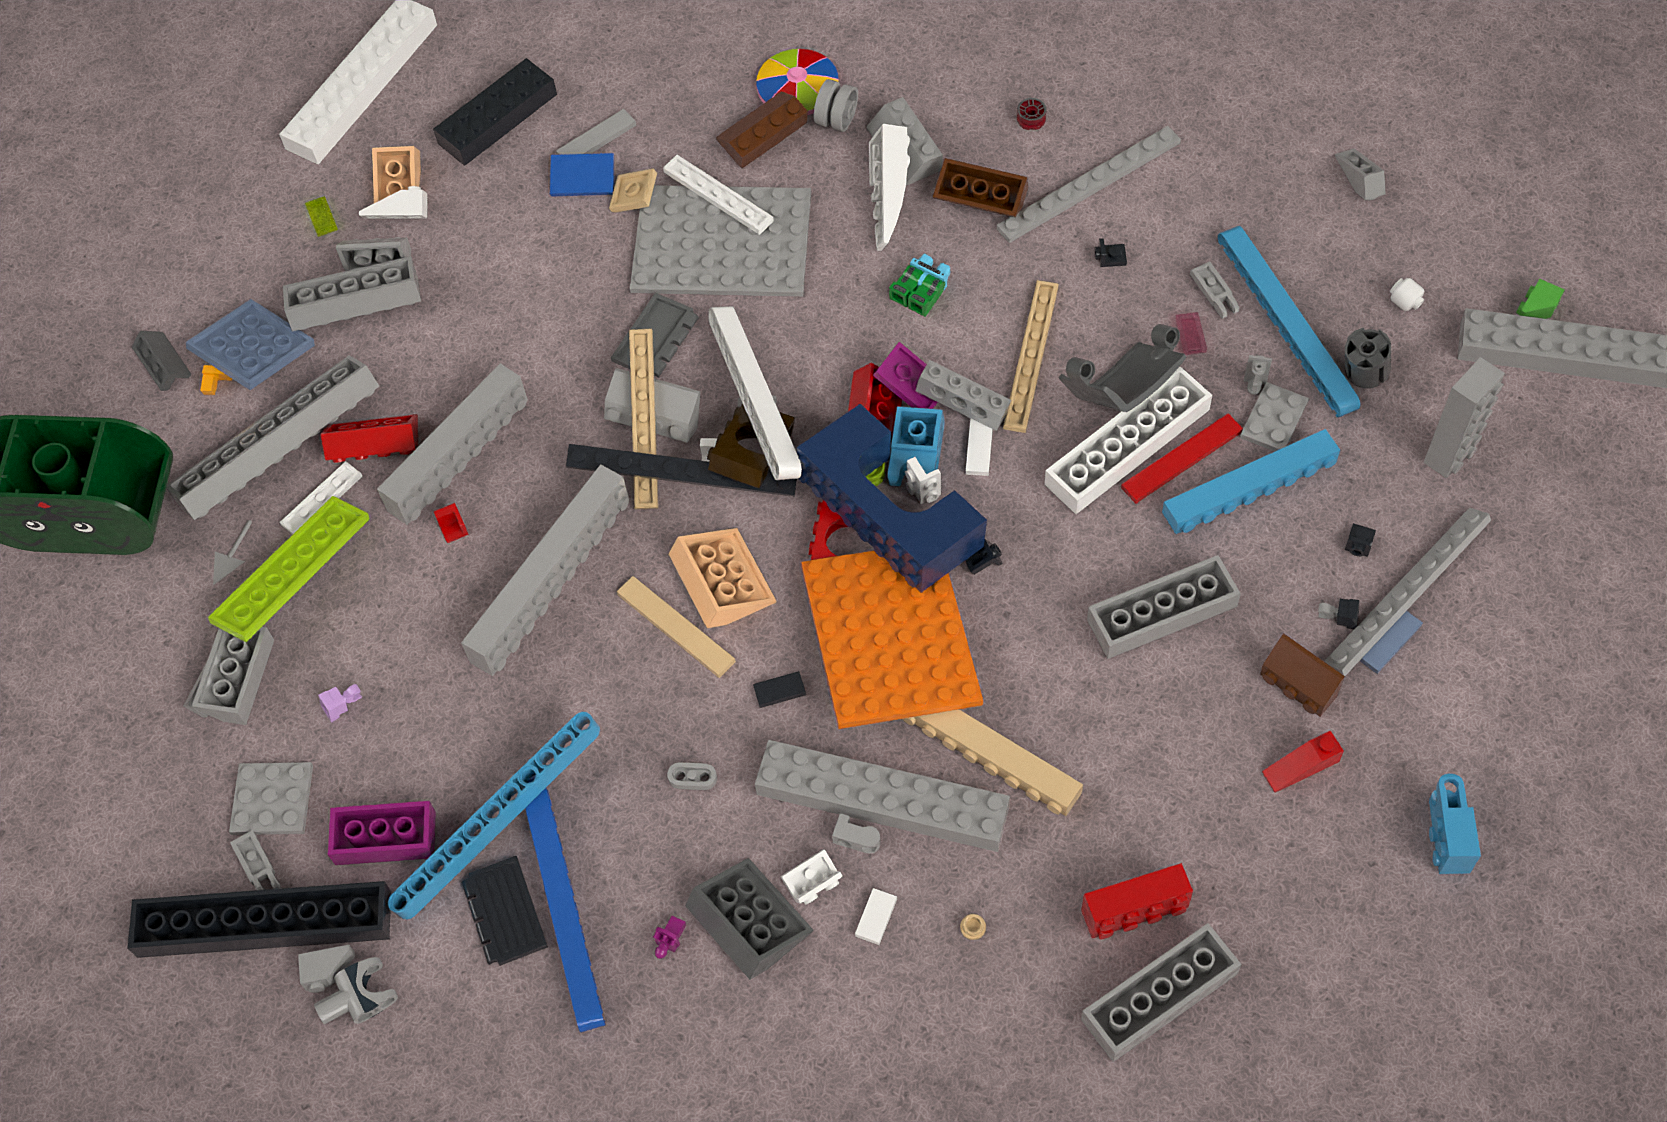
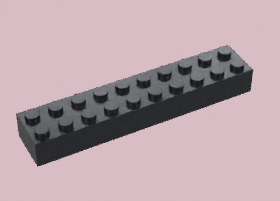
(259, 919)

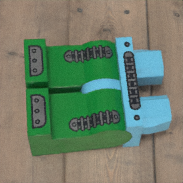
(920, 285)

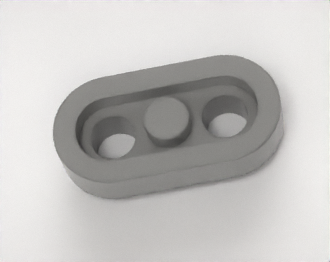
(693, 774)

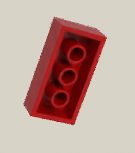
(1137, 901)

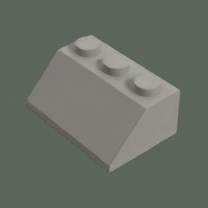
(368, 252)

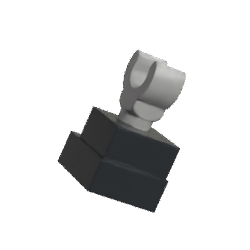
(1346, 613)

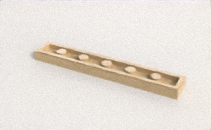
(676, 627)

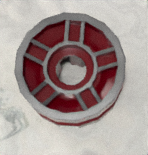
(1031, 114)

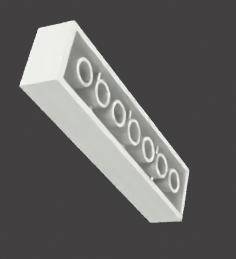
(1127, 441)

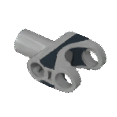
(353, 994)

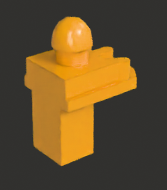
(210, 379)

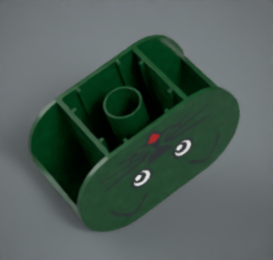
(80, 484)

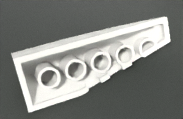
(888, 174)

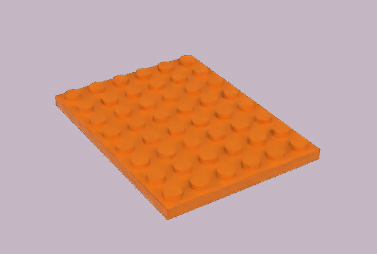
(886, 643)

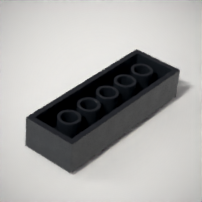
(495, 111)

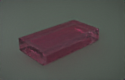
(1191, 333)

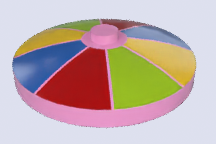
(795, 73)

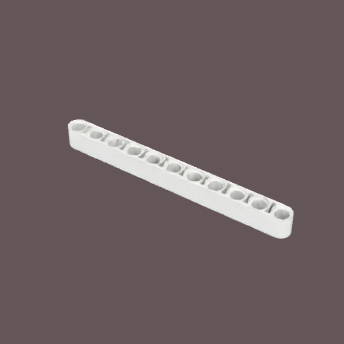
(755, 394)

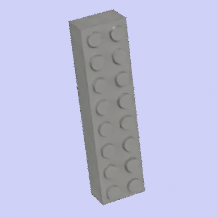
(453, 444)

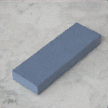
(1391, 642)

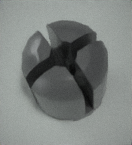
(1368, 357)

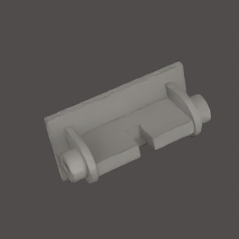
(1257, 373)

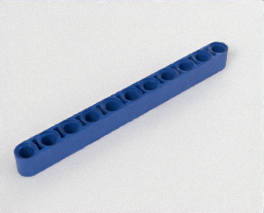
(564, 913)

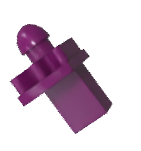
(669, 937)

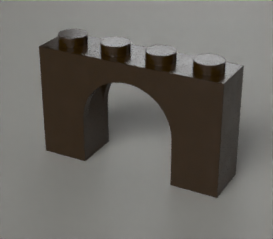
(736, 461)

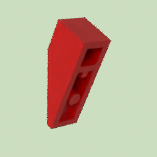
(1304, 761)

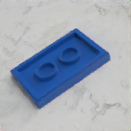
(582, 174)

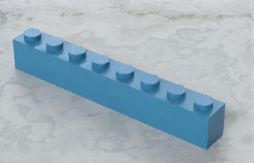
(1251, 481)

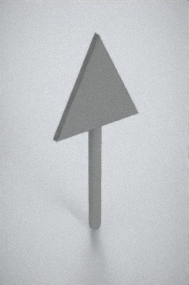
(226, 564)

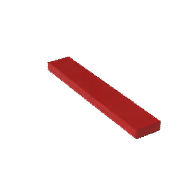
(1181, 458)

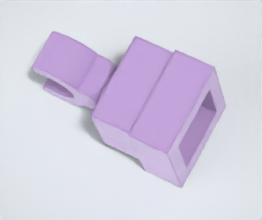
(335, 704)

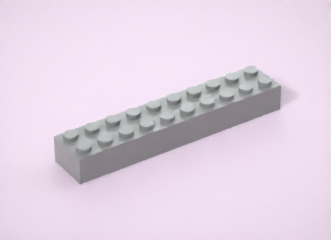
(1564, 347)
(272, 437)
(546, 571)
(883, 795)

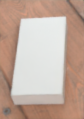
(876, 916)

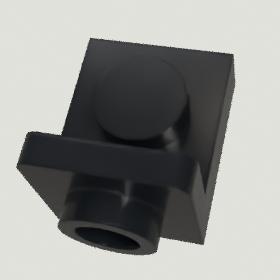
(1110, 254)
(1360, 540)
(984, 557)

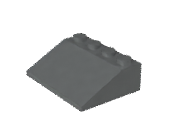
(747, 917)

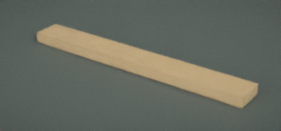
(1031, 356)
(643, 411)

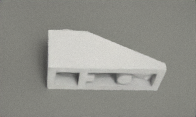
(400, 205)

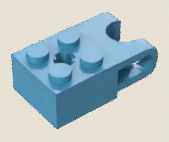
(918, 435)
(1453, 828)

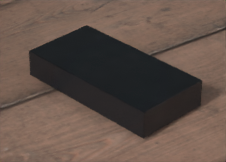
(779, 689)

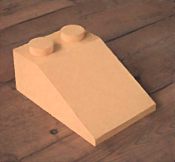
(394, 170)

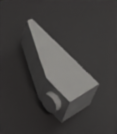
(1362, 173)

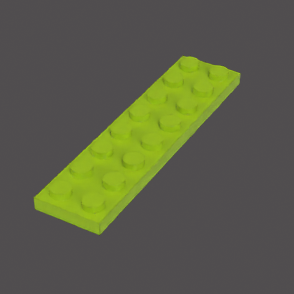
(288, 568)

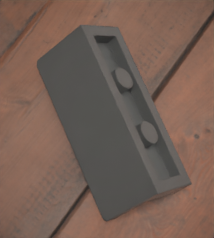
(159, 358)

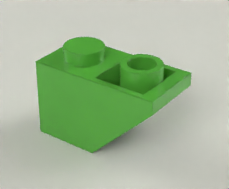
(1541, 300)

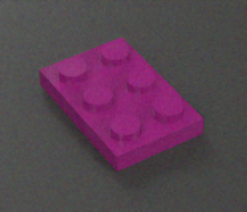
(901, 375)

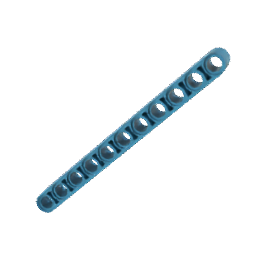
(1290, 321)
(483, 820)

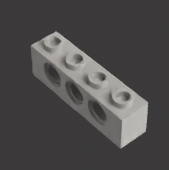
(963, 395)

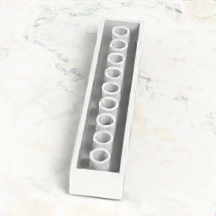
(358, 80)

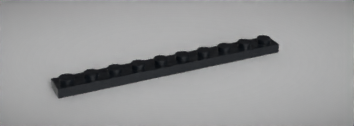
(667, 469)

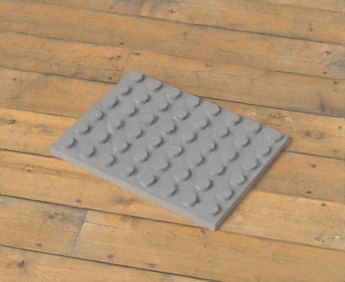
(700, 249)

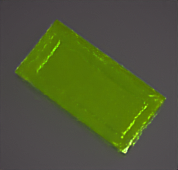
(321, 216)

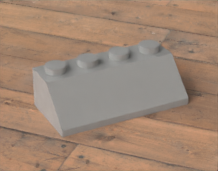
(923, 152)
(674, 406)
(233, 676)

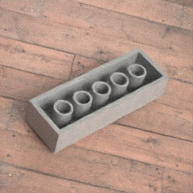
(351, 293)
(1464, 418)
(1163, 606)
(1160, 992)

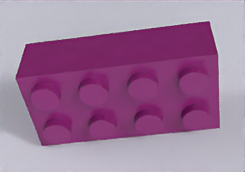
(381, 833)

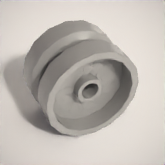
(835, 105)

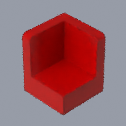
(451, 523)

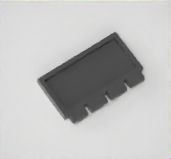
(667, 321)

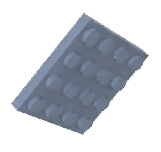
(250, 344)

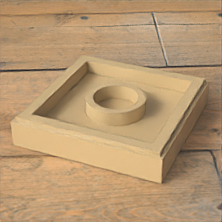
(633, 190)

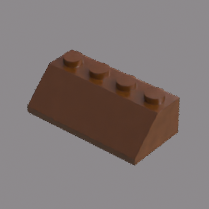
(763, 128)
(981, 188)

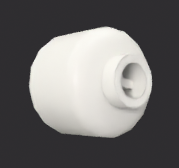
(1407, 294)

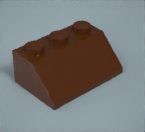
(1302, 676)

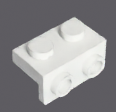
(922, 485)
(811, 877)

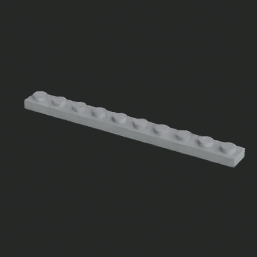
(1088, 184)
(1407, 591)

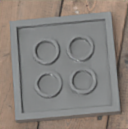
(271, 798)

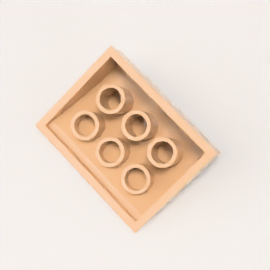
(720, 576)

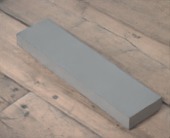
(599, 135)

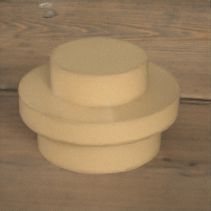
(973, 927)

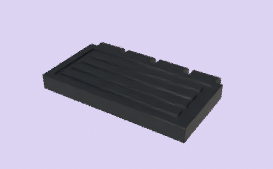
(506, 910)

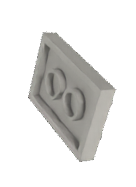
(1274, 417)

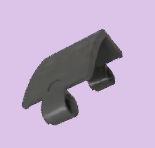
(1132, 377)

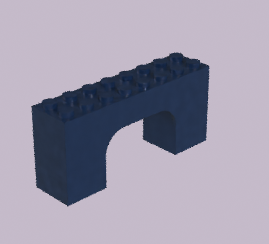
(914, 543)

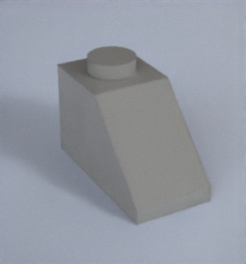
(320, 967)

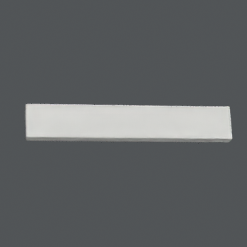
(718, 194)

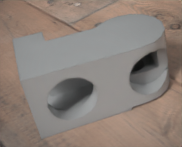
(856, 837)

